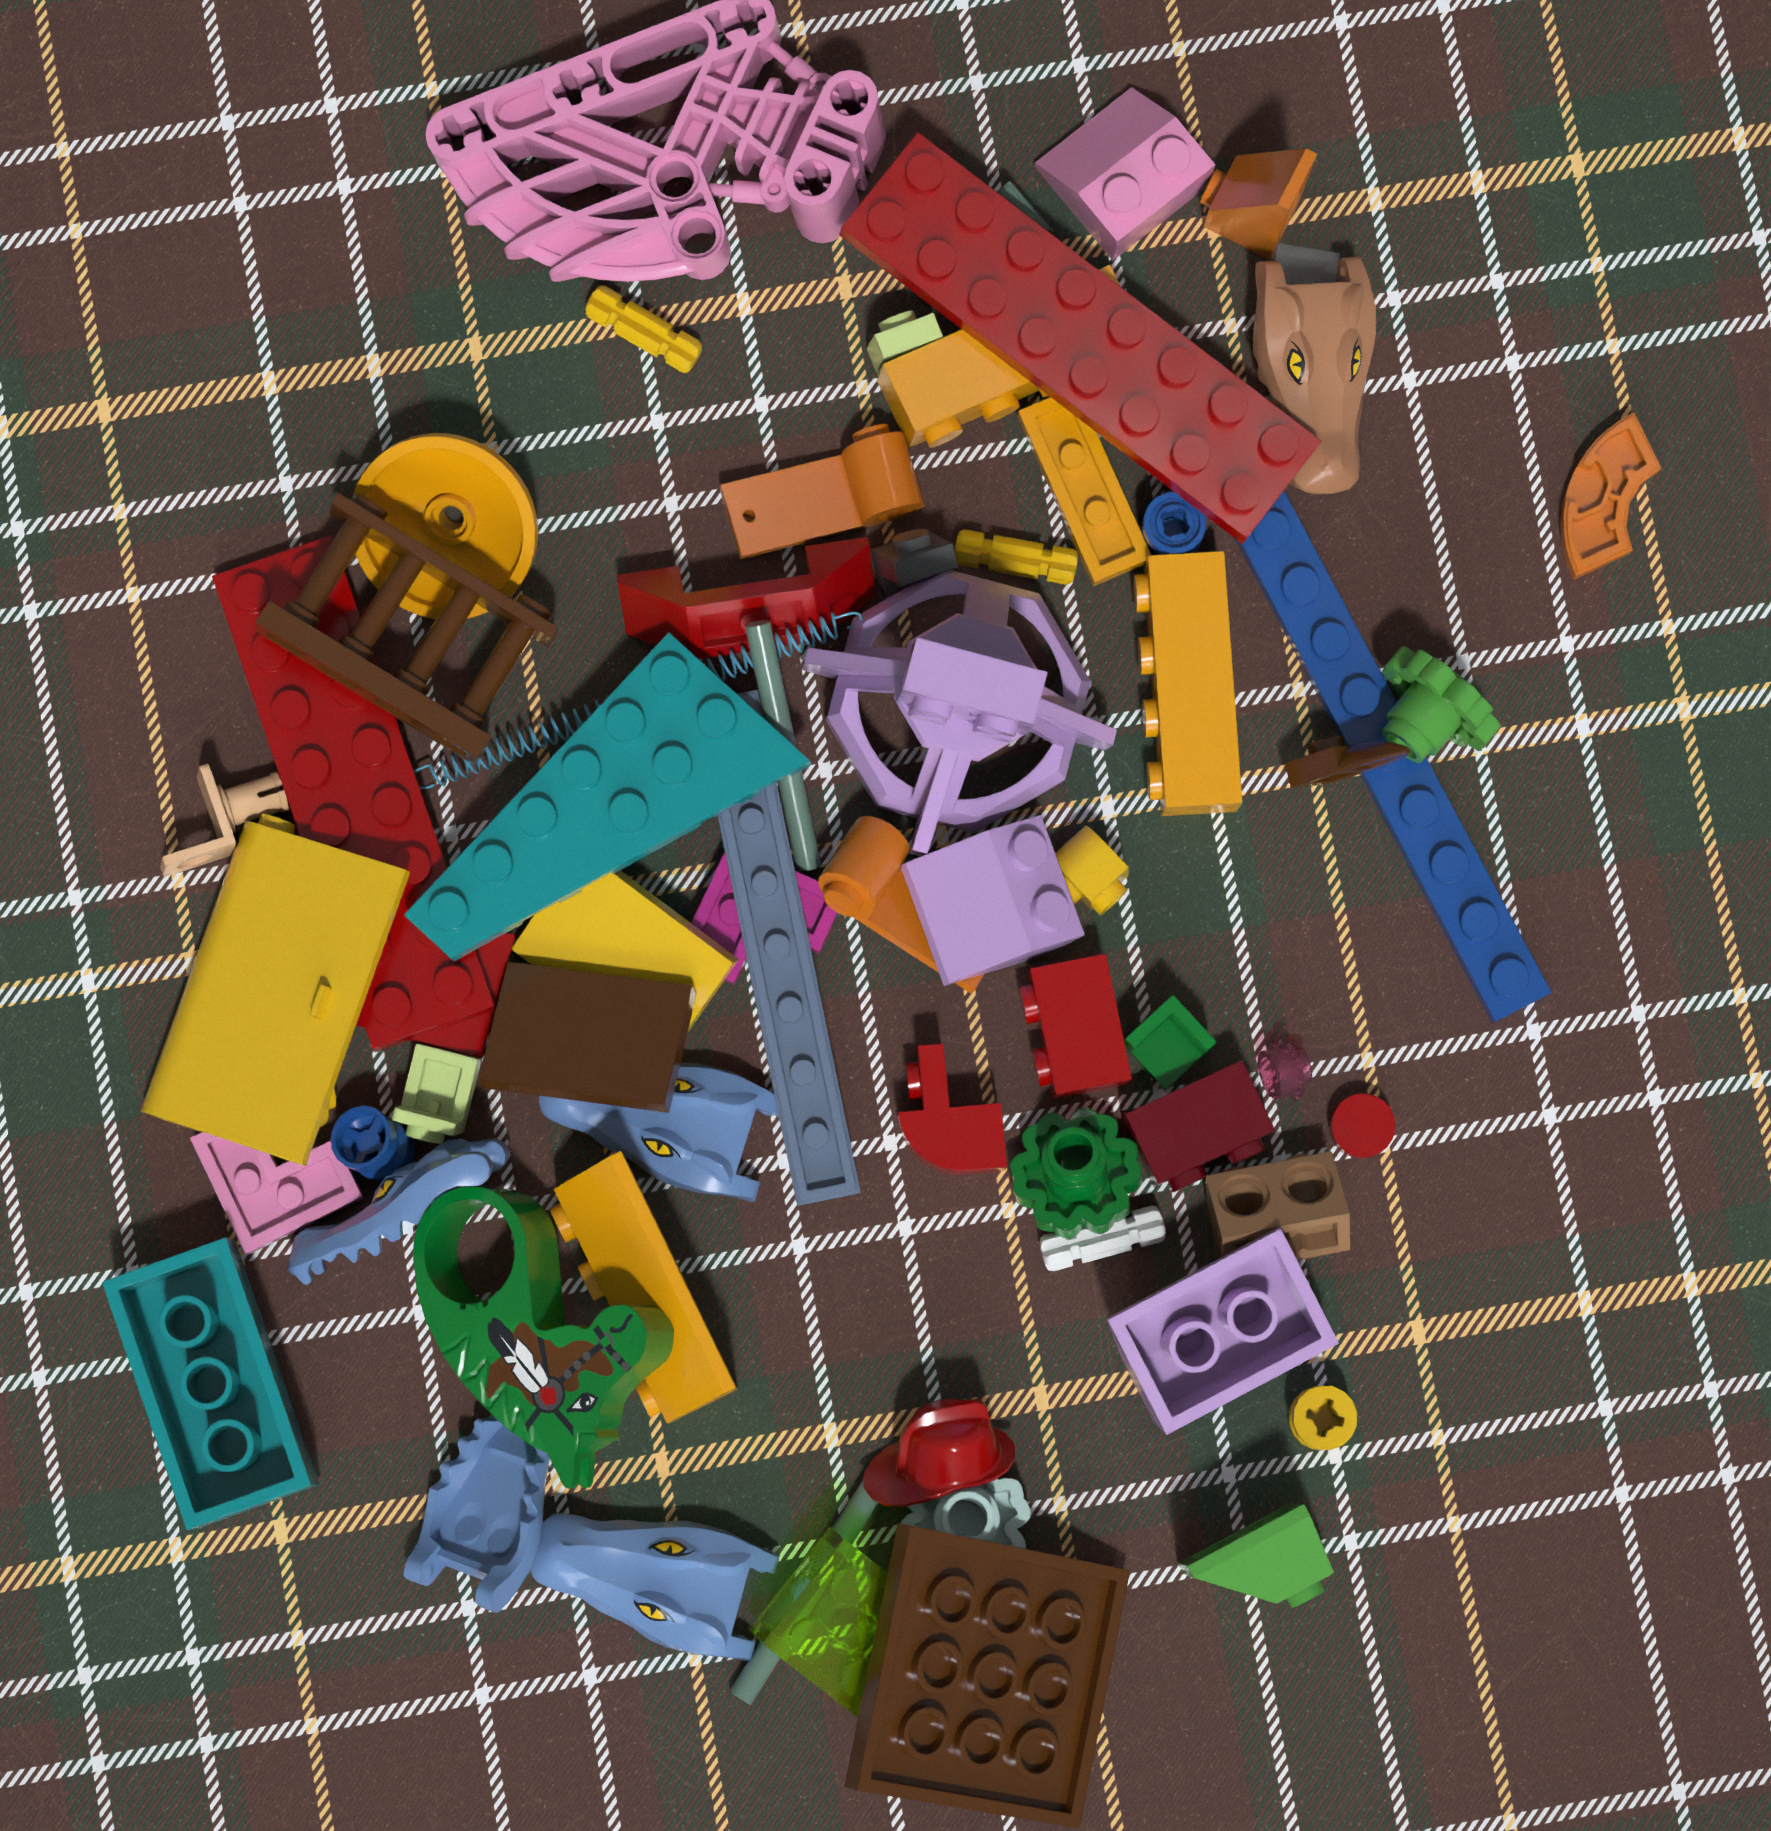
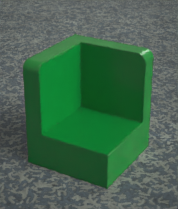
(1168, 1043)

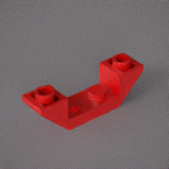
(716, 618)

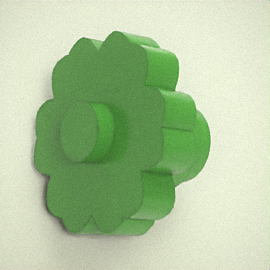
(1434, 706)

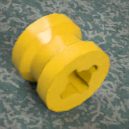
(1311, 1416)

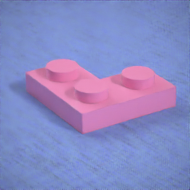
(274, 1200)

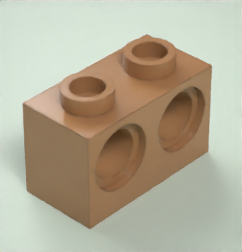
(1275, 1199)

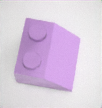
(992, 900)

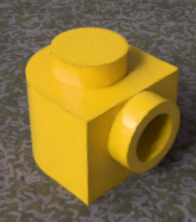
(1092, 871)

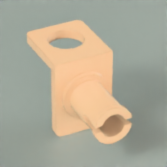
(226, 811)

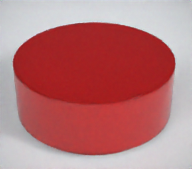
(1362, 1126)

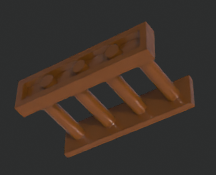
(351, 657)

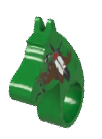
(515, 1353)

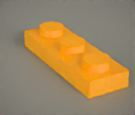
(1084, 491)

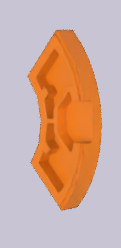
(1600, 496)

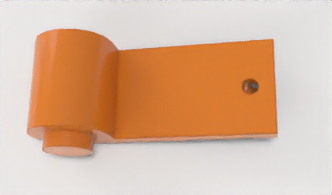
(825, 497)
(869, 885)

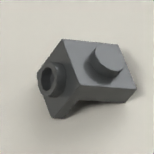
(911, 558)

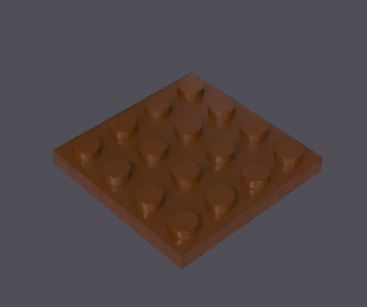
(987, 1677)

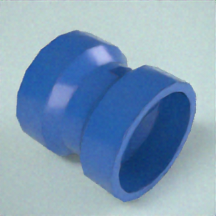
(1168, 535)
(360, 1136)

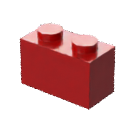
(1076, 1027)

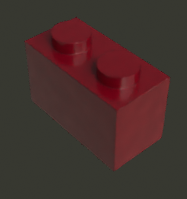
(1199, 1125)

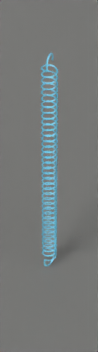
(578, 722)

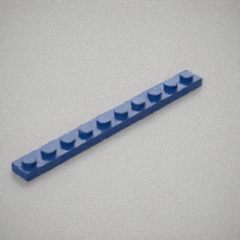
(1403, 791)

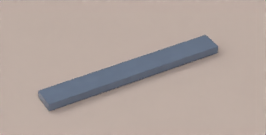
(787, 996)

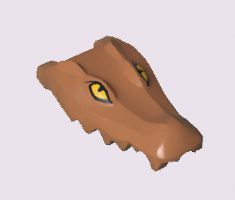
(1315, 361)

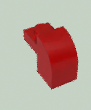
(948, 1137)

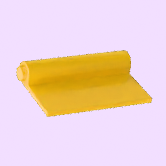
(275, 991)

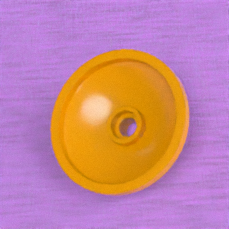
(442, 470)

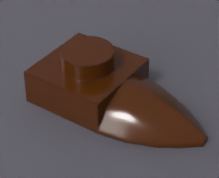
(1334, 761)

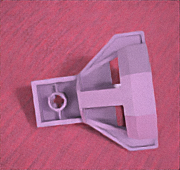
(964, 696)

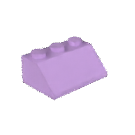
(1221, 1331)

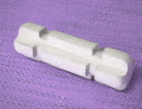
(1143, 1227)

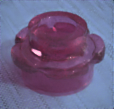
(1284, 1070)

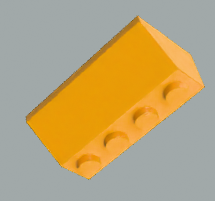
(636, 1267)

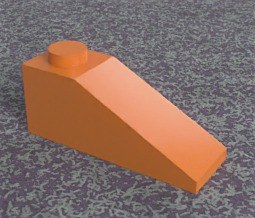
(1257, 197)

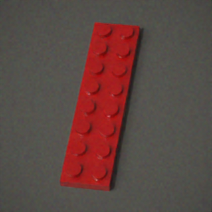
(1079, 337)
(351, 790)

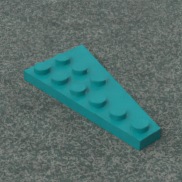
(626, 783)

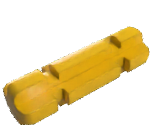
(643, 329)
(1016, 557)

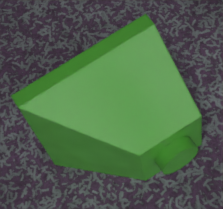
(1267, 1559)

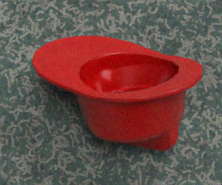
(939, 1452)

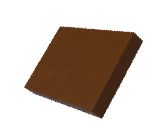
(588, 1037)

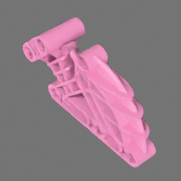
(805, 143)

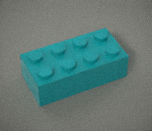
(210, 1383)

